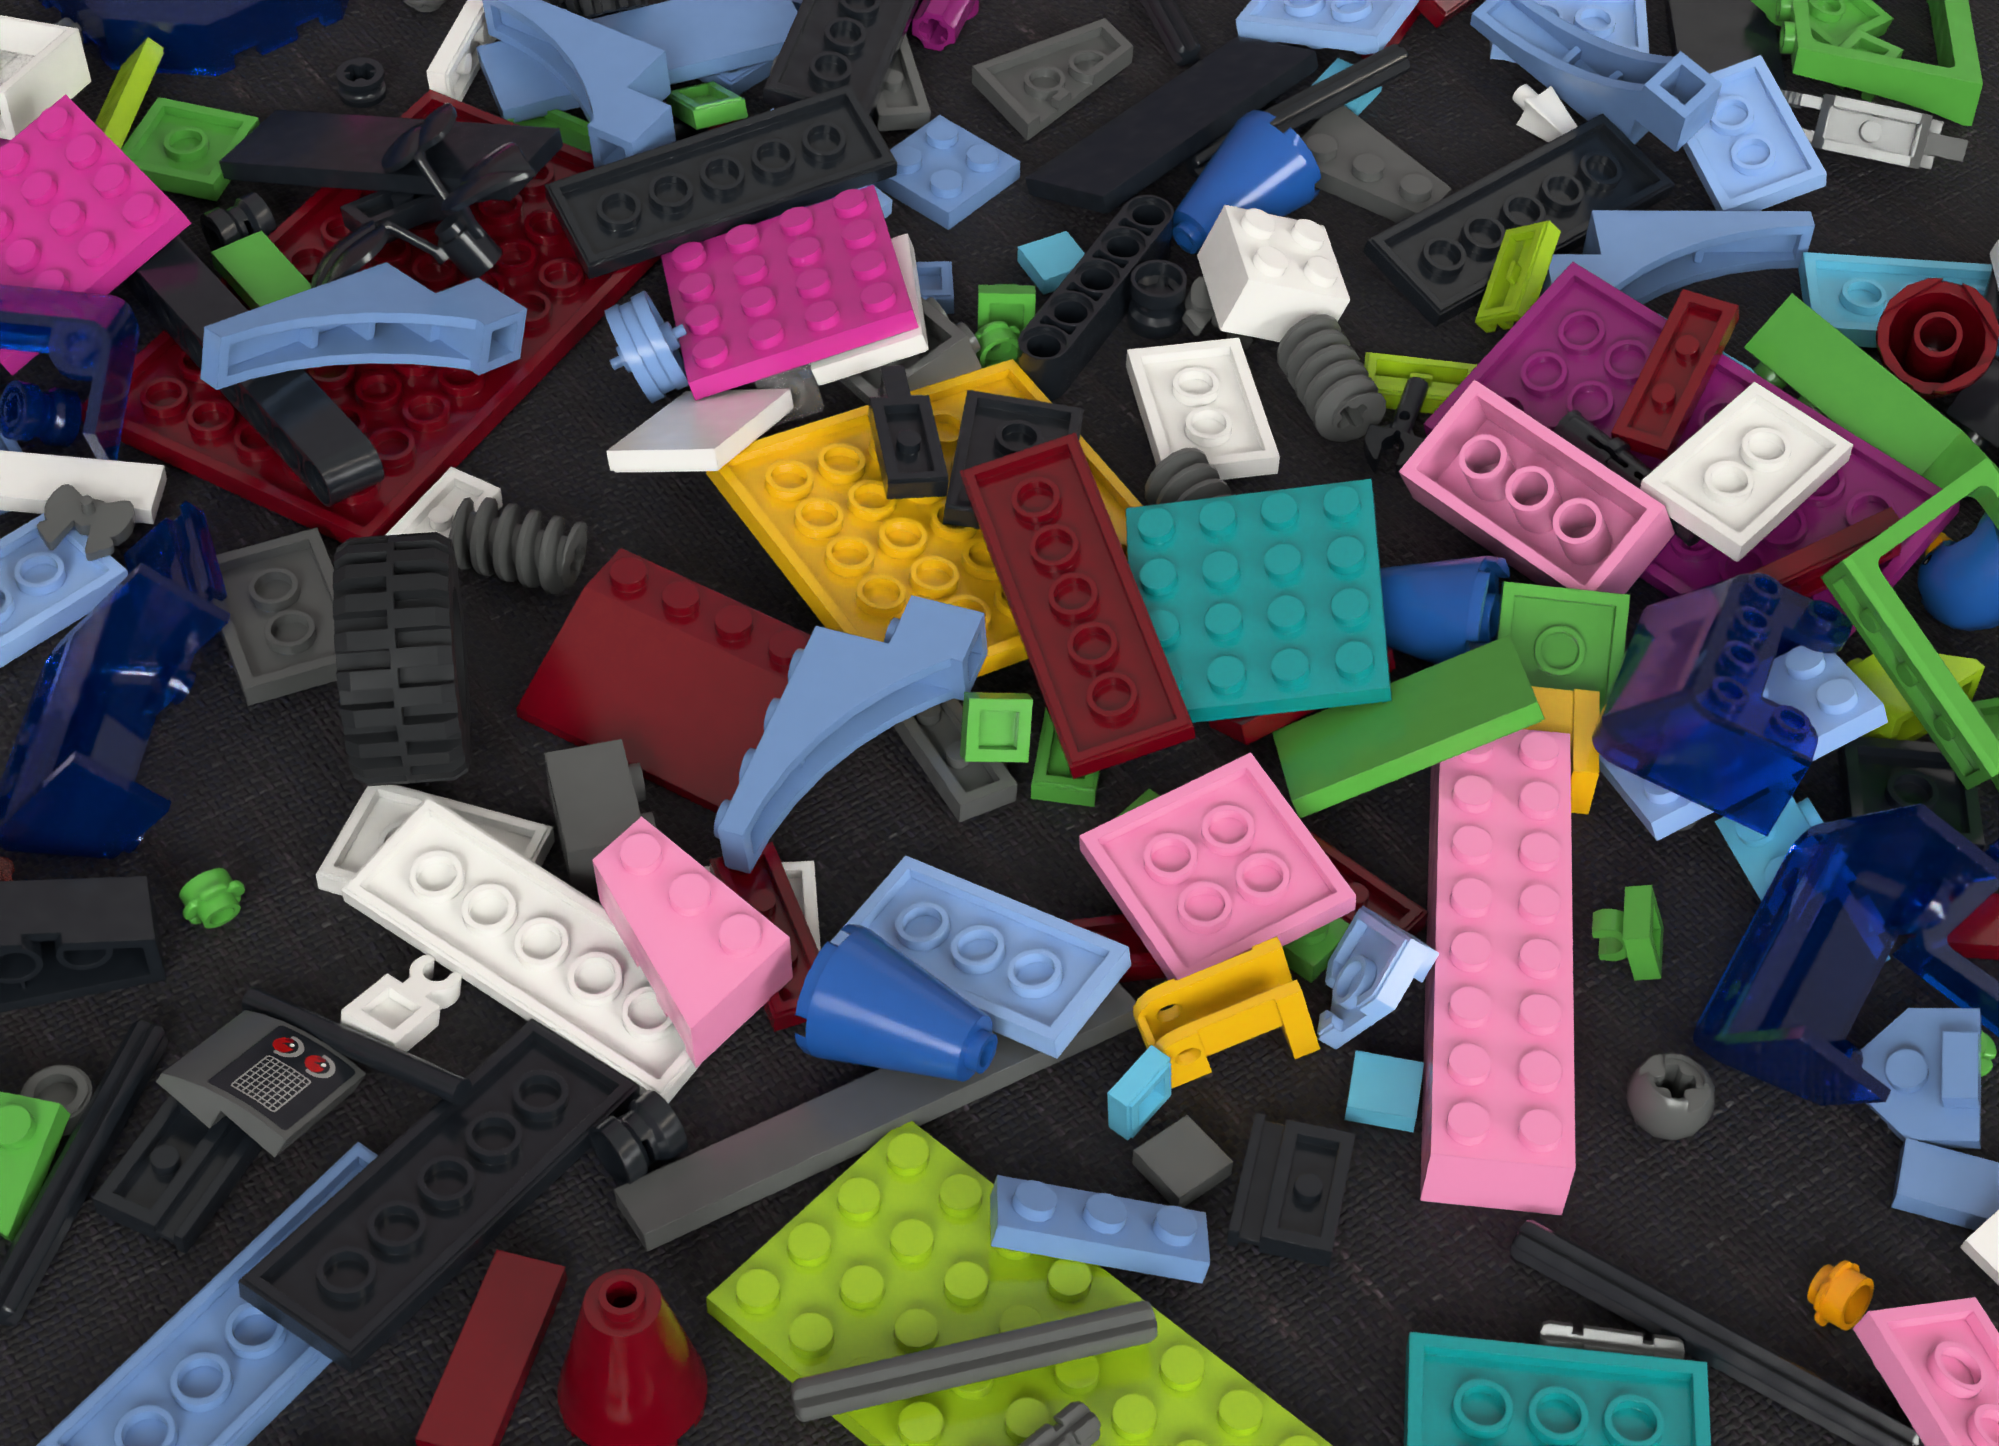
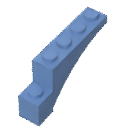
(606, 71)
(1598, 77)
(1671, 249)
(365, 320)
(838, 699)

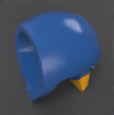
(1962, 579)

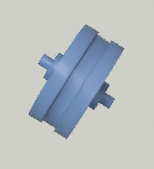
(647, 346)

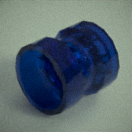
(41, 414)

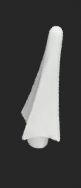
(1543, 113)

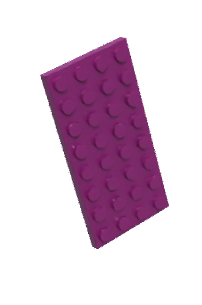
(1584, 354)

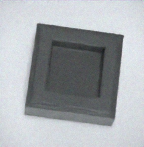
(1182, 1162)

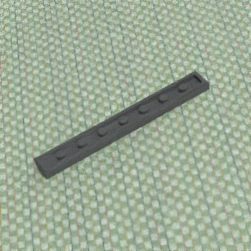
(829, 1132)

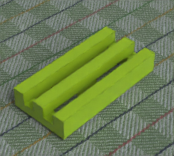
(1517, 275)
(1393, 371)

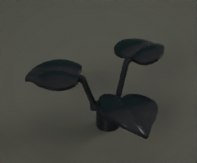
(459, 233)

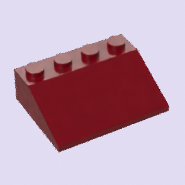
(666, 673)

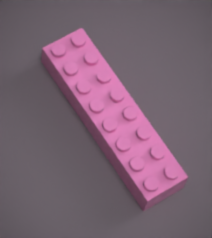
(1503, 978)

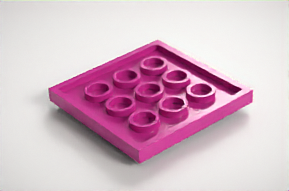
(75, 211)
(786, 292)

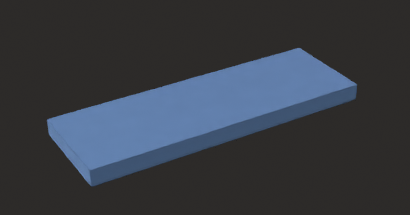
(697, 37)
(217, 1363)

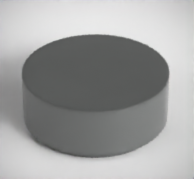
(61, 1085)

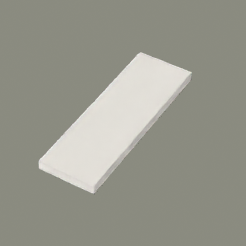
(520, 941)

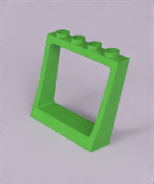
(1944, 89)
(1903, 646)

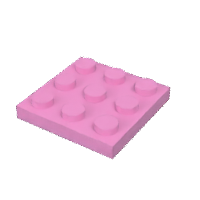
(1216, 870)

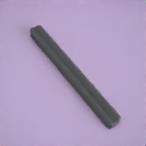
(973, 1361)

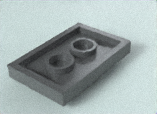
(279, 615)

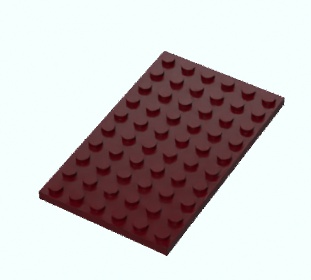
(411, 413)

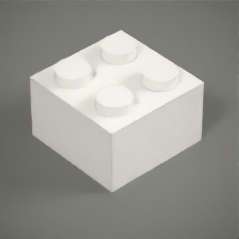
(1269, 272)

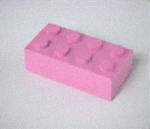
(1535, 497)

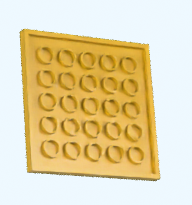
(859, 557)

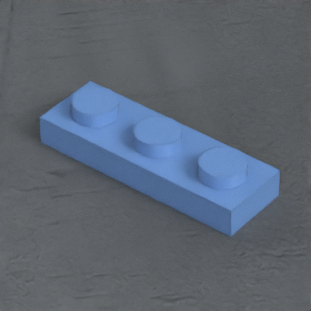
(1099, 1229)

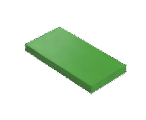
(1427, 722)

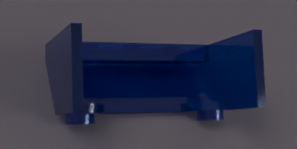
(87, 341)
(92, 716)
(1823, 943)

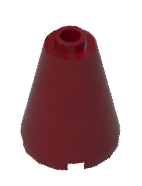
(1937, 337)
(630, 1367)

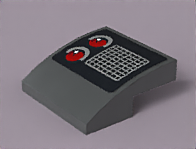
(263, 1079)

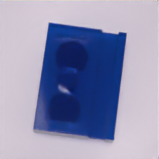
(182, 553)

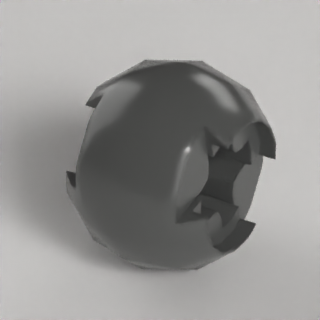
(1670, 1096)

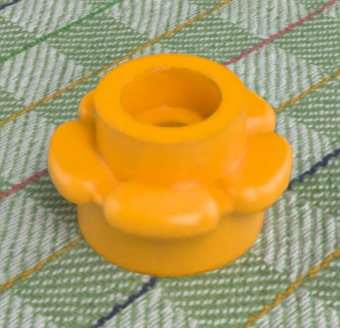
(1840, 1295)

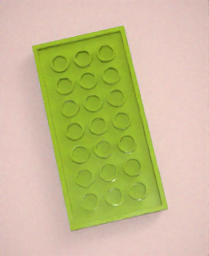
(907, 1264)

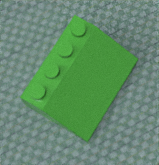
(1859, 393)

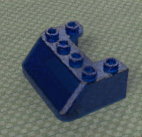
(1693, 703)

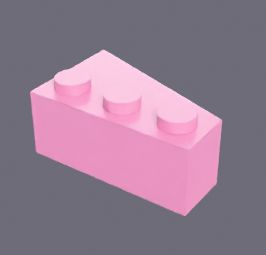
(691, 936)

